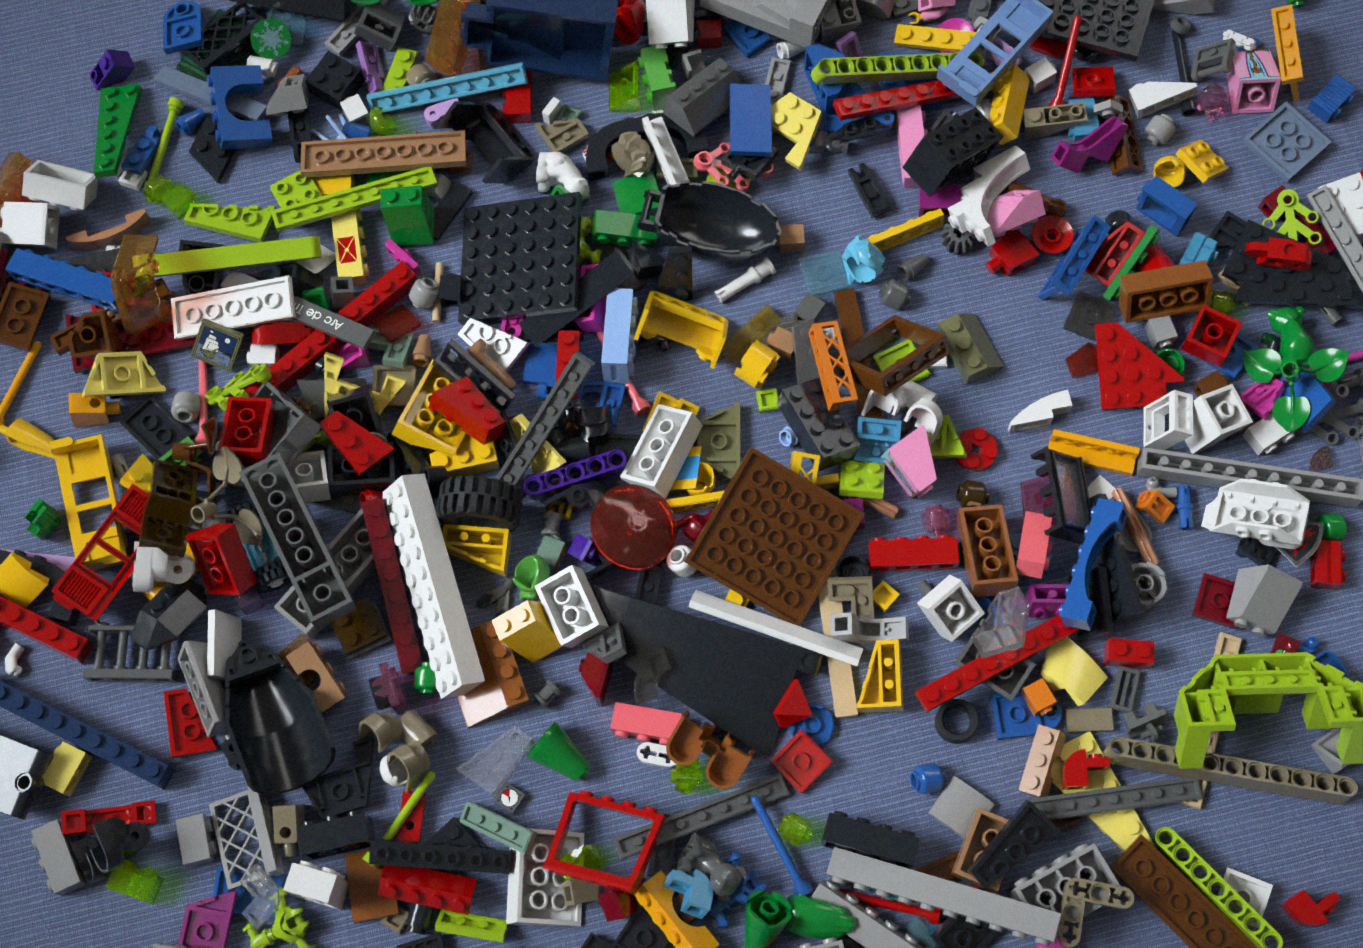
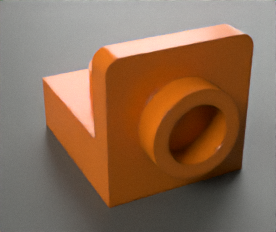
(1155, 505)

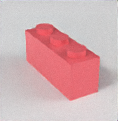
(1034, 545)
(643, 723)

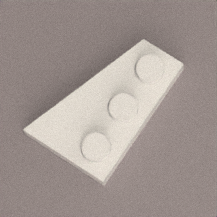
(500, 346)

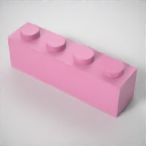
(909, 134)

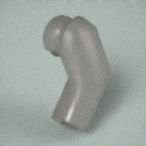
(1153, 484)

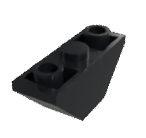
(301, 277)

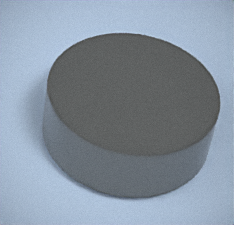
(1180, 25)

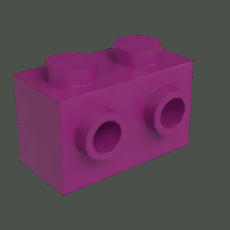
(1045, 599)

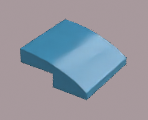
(876, 438)

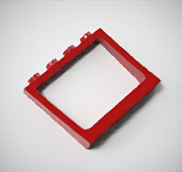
(625, 884)

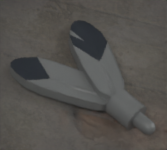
(501, 594)

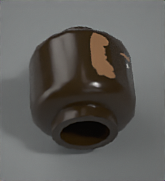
(972, 494)

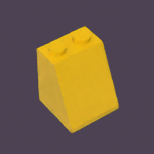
(527, 631)

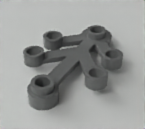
(1331, 418)

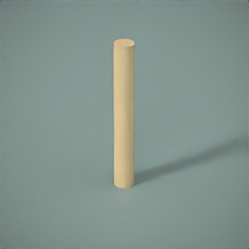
(436, 314)

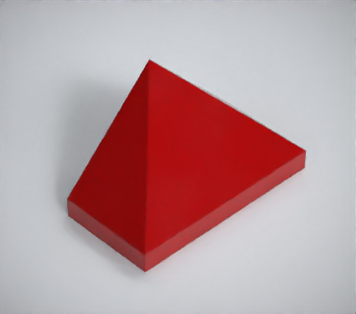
(792, 706)

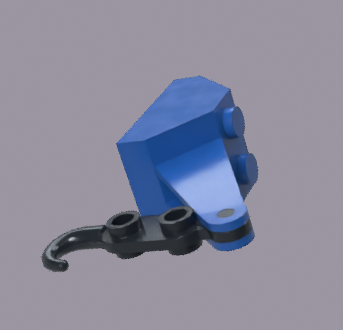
(827, 93)

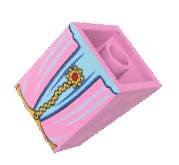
(1253, 82)
(912, 463)

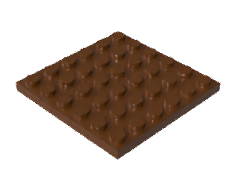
(774, 537)

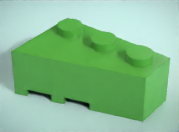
(656, 76)

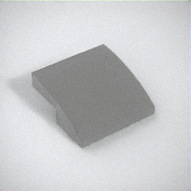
(957, 804)

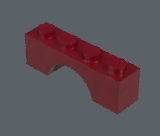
(1270, 203)

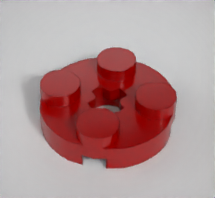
(988, 449)

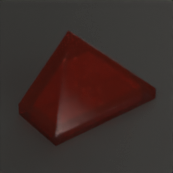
(1083, 361)

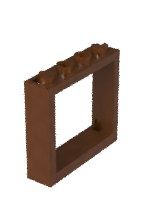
(932, 349)

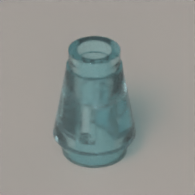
(921, 930)

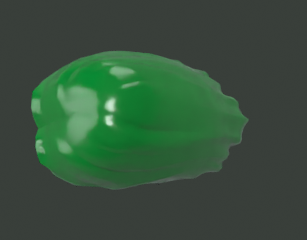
(818, 918)

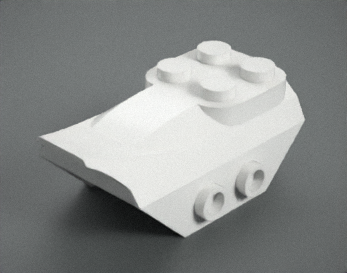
(1259, 511)

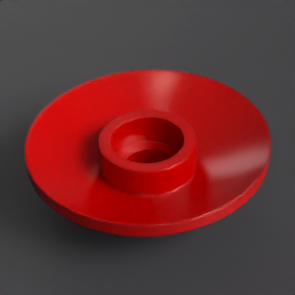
(1055, 227)

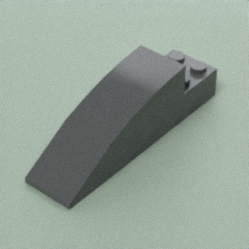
(298, 541)

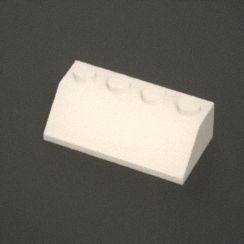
(662, 449)

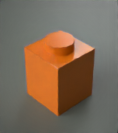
(1038, 697)

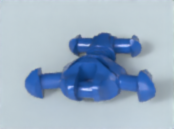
(746, 887)

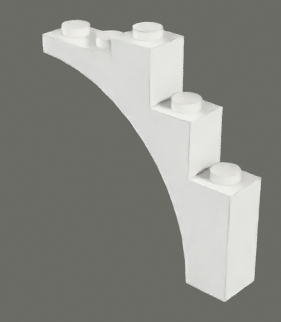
(980, 194)

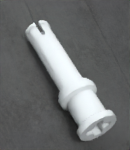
(753, 275)

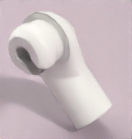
(11, 660)

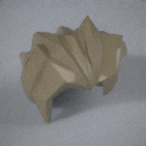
(633, 154)

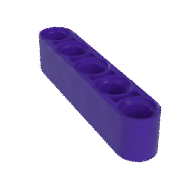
(564, 473)

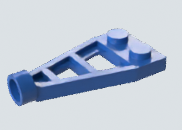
(610, 394)

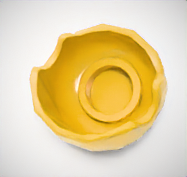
(1170, 170)
(705, 480)

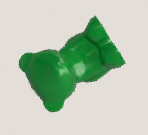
(1295, 342)

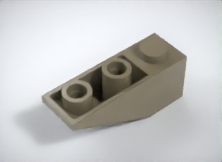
(1052, 119)

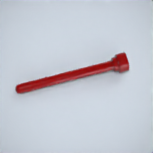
(1058, 100)
(932, 917)

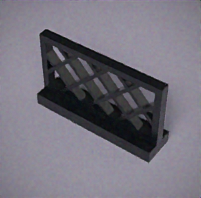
(234, 47)

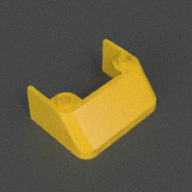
(683, 324)

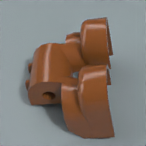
(726, 761)

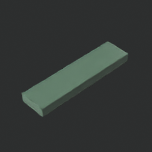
(498, 827)

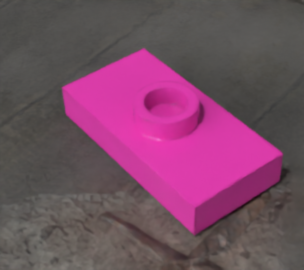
(399, 255)

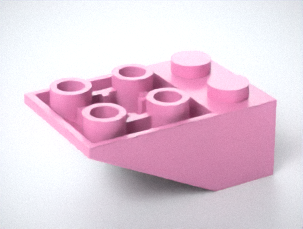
(1014, 209)

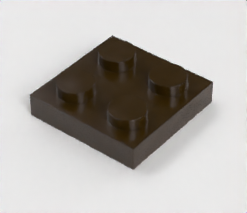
(359, 627)

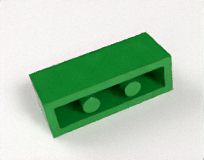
(619, 229)

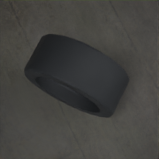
(956, 738)

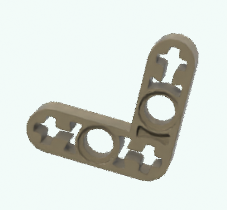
(1079, 901)

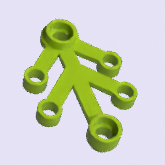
(1291, 224)
(217, 395)

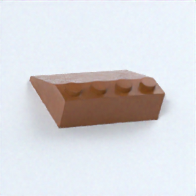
(503, 684)

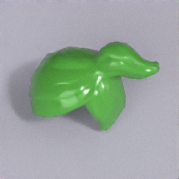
(530, 573)

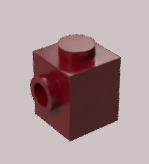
(616, 904)

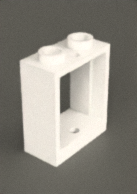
(1180, 411)

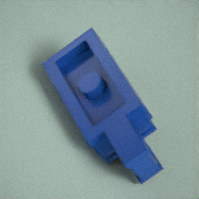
(142, 151)

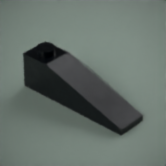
(200, 281)

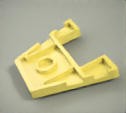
(798, 123)
(333, 385)

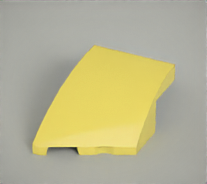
(1072, 669)

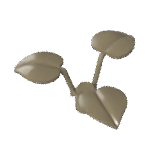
(227, 468)

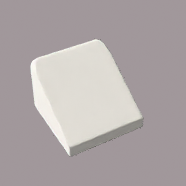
(443, 186)

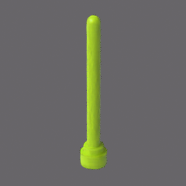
(174, 106)
(405, 812)

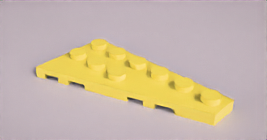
(1120, 826)

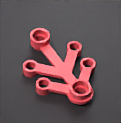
(712, 163)

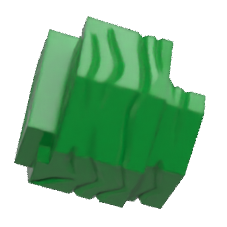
(42, 519)

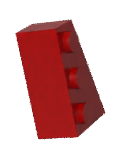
(1114, 252)
(469, 409)

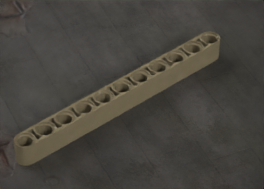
(1241, 767)

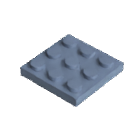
(1286, 142)

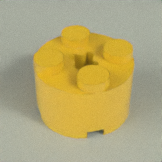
(756, 364)

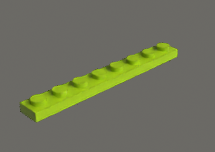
(348, 199)

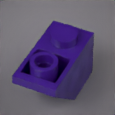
(111, 69)
(585, 550)

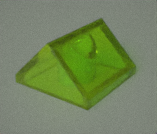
(625, 89)

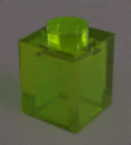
(178, 200)

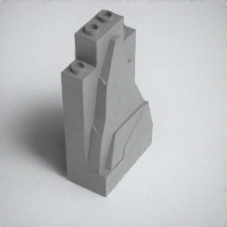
(787, 19)

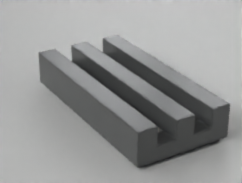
(1129, 671)

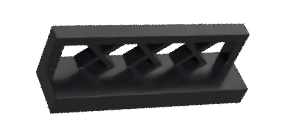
(457, 368)

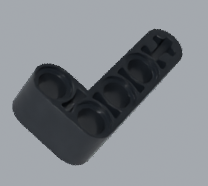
(412, 461)

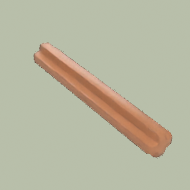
(1136, 528)

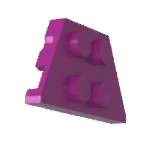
(208, 922)

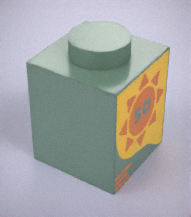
(552, 550)

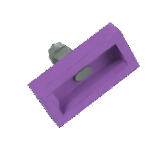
(849, 45)

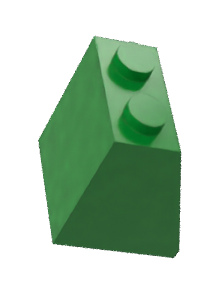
(408, 215)

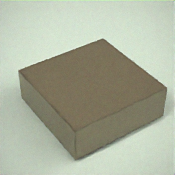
(396, 922)

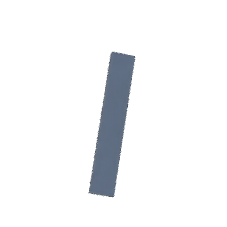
(198, 90)

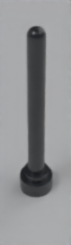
(1188, 107)

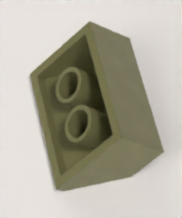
(969, 347)

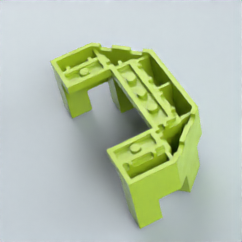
(1257, 686)

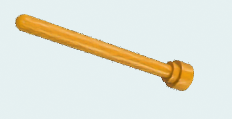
(19, 379)

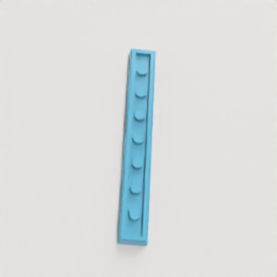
(448, 88)

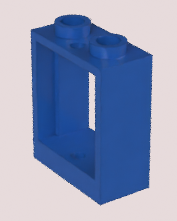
(1165, 205)

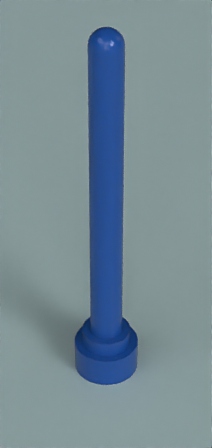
(801, 885)

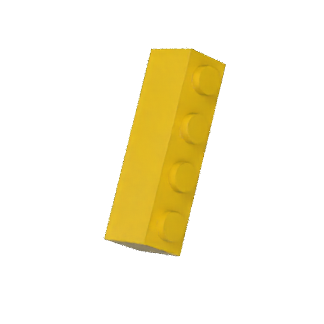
(1009, 103)

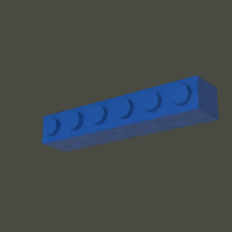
(62, 278)

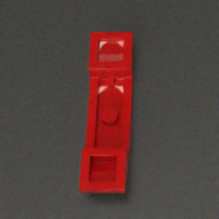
(81, 820)

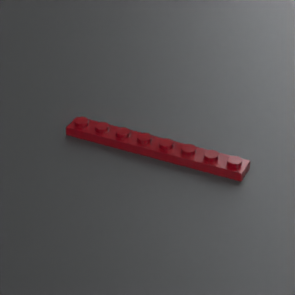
(391, 585)

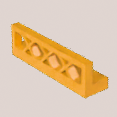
(1095, 452)

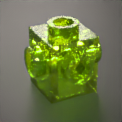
(686, 777)

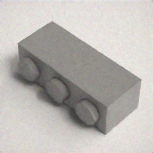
(57, 858)

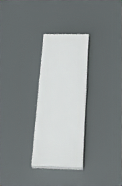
(234, 306)

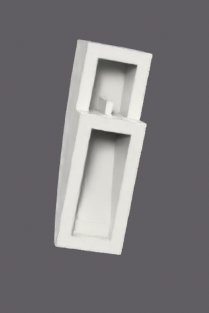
(1042, 412)

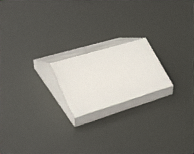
(1251, 890)

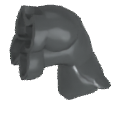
(704, 856)

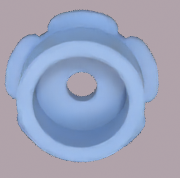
(788, 437)

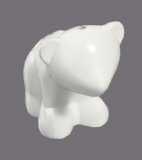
(559, 169)

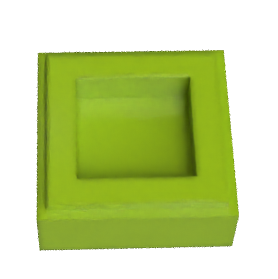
(767, 400)

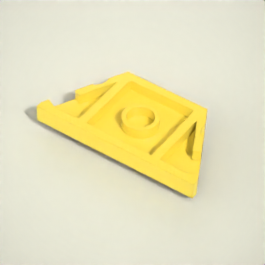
(121, 375)

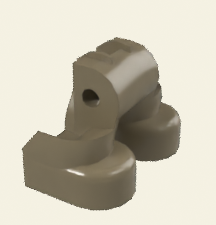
(413, 731)

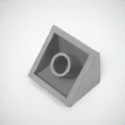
(1327, 750)

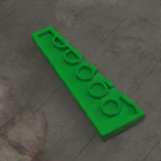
(114, 121)

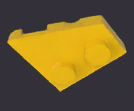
(138, 474)

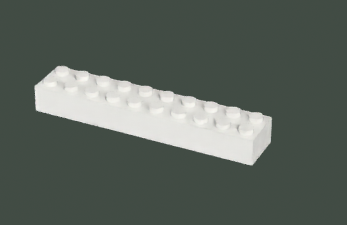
(433, 586)

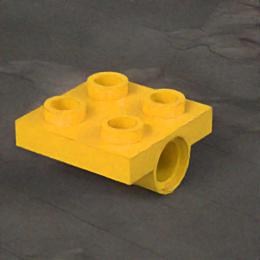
(1202, 160)

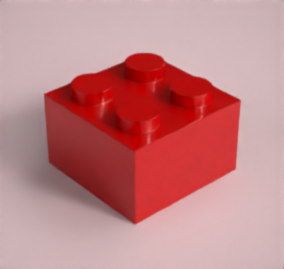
(1211, 335)

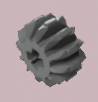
(423, 17)
(950, 239)

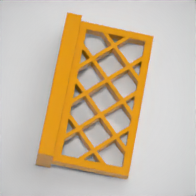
(1287, 48)

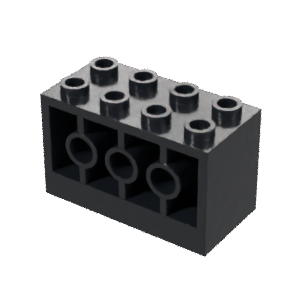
(952, 151)

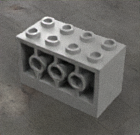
(1047, 882)

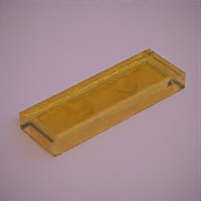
(754, 329)

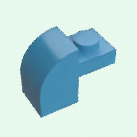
(696, 891)

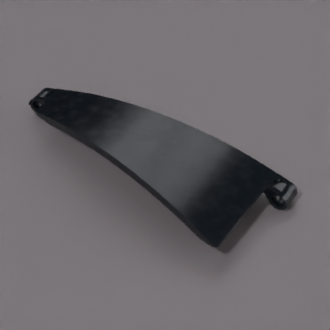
(715, 668)

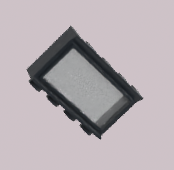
(1069, 494)

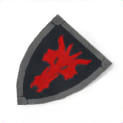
(1311, 541)

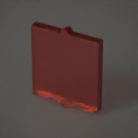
(396, 323)

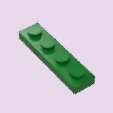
(1137, 256)

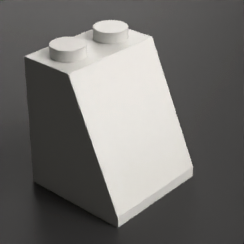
(670, 22)
(30, 224)
(1216, 418)

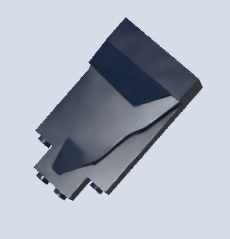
(545, 35)

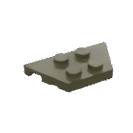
(721, 440)

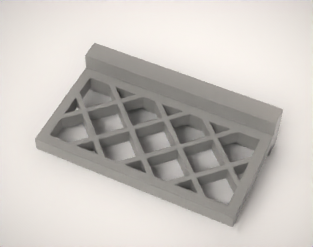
(265, 835)

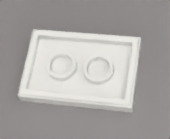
(223, 640)

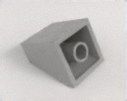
(1262, 598)

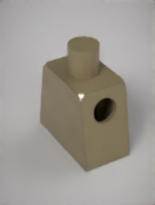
(287, 817)

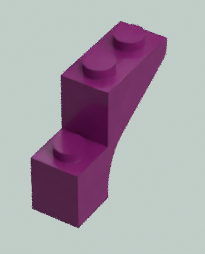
(1098, 144)

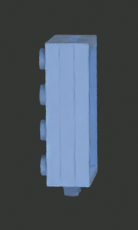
(619, 336)

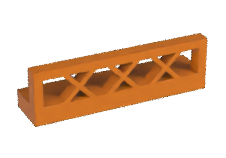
(825, 368)

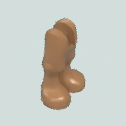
(495, 369)

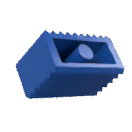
(1331, 98)

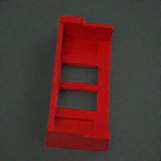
(85, 589)

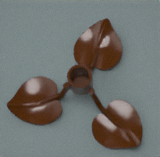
(187, 451)

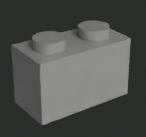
(196, 840)

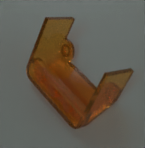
(135, 284)

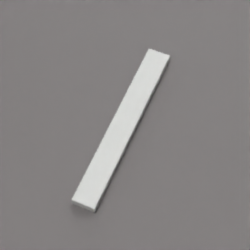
(776, 628)

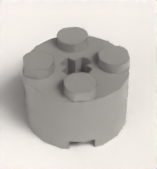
(1154, 581)

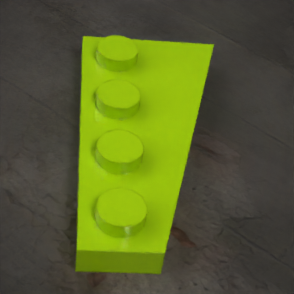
(242, 222)

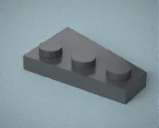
(805, 361)
(314, 391)

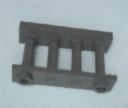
(120, 673)

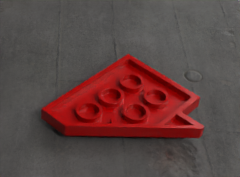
(1128, 369)

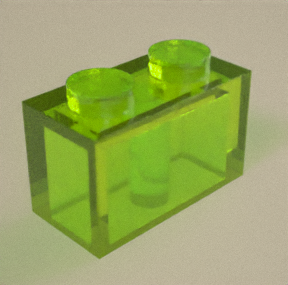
(135, 882)

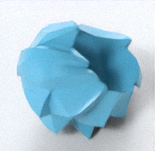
(862, 261)

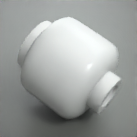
(676, 561)

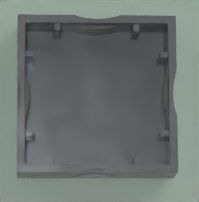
(292, 425)

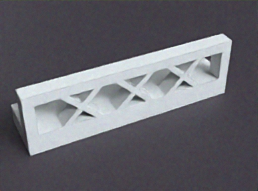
(664, 150)

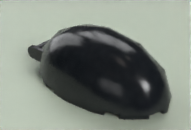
(712, 219)

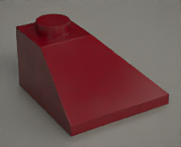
(596, 676)

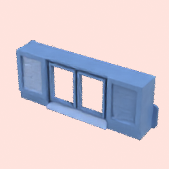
(1020, 18)

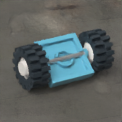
(263, 558)

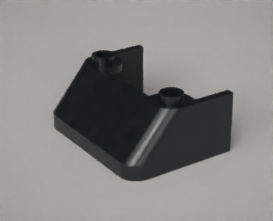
(492, 136)
(579, 496)

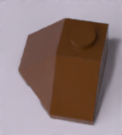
(94, 335)

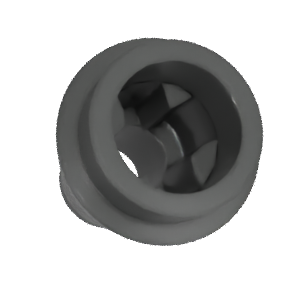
(911, 267)

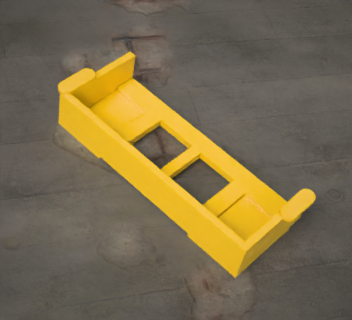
(81, 462)

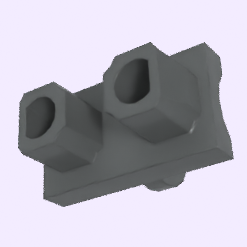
(1146, 726)

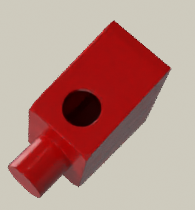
(1012, 254)

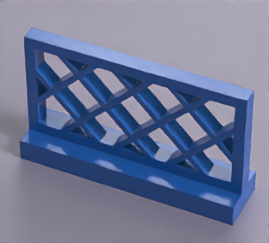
(1075, 258)

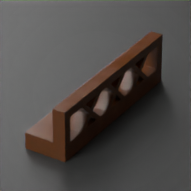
(1124, 153)

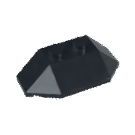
(169, 614)

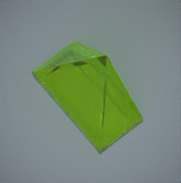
(585, 856)

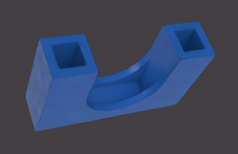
(233, 132)

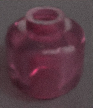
(936, 519)

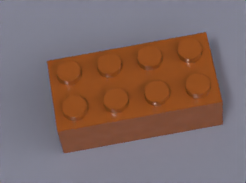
(1165, 291)
(986, 550)

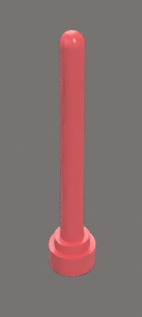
(640, 405)
(203, 414)

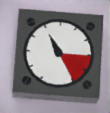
(509, 798)

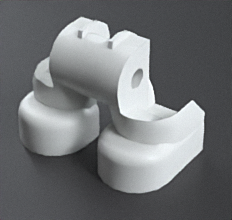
(917, 398)
(155, 565)

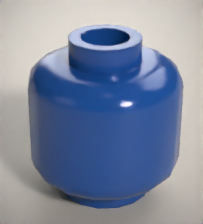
(927, 778)

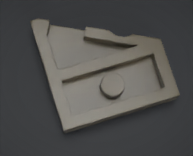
(562, 134)

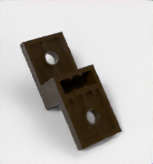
(168, 508)

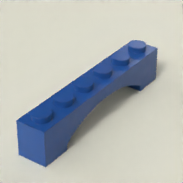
(1106, 520)

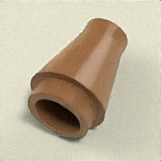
(422, 352)

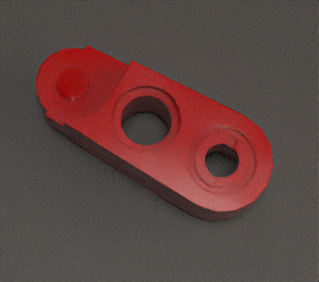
(1281, 254)
(280, 332)

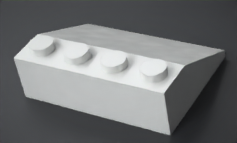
(536, 894)

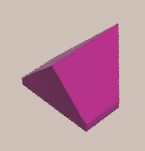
(354, 357)

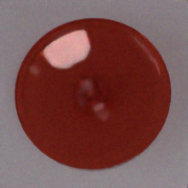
(633, 526)

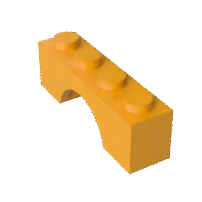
(659, 905)

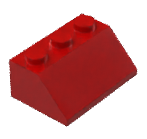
(248, 428)
(222, 559)

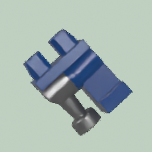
(828, 125)

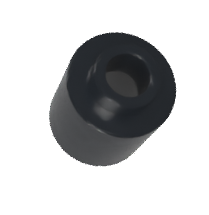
(419, 918)

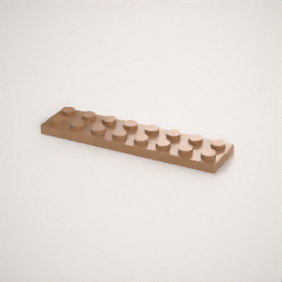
(383, 154)

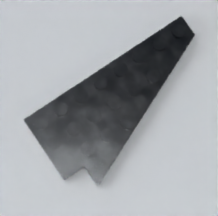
(1323, 285)

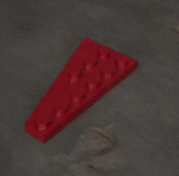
(150, 342)

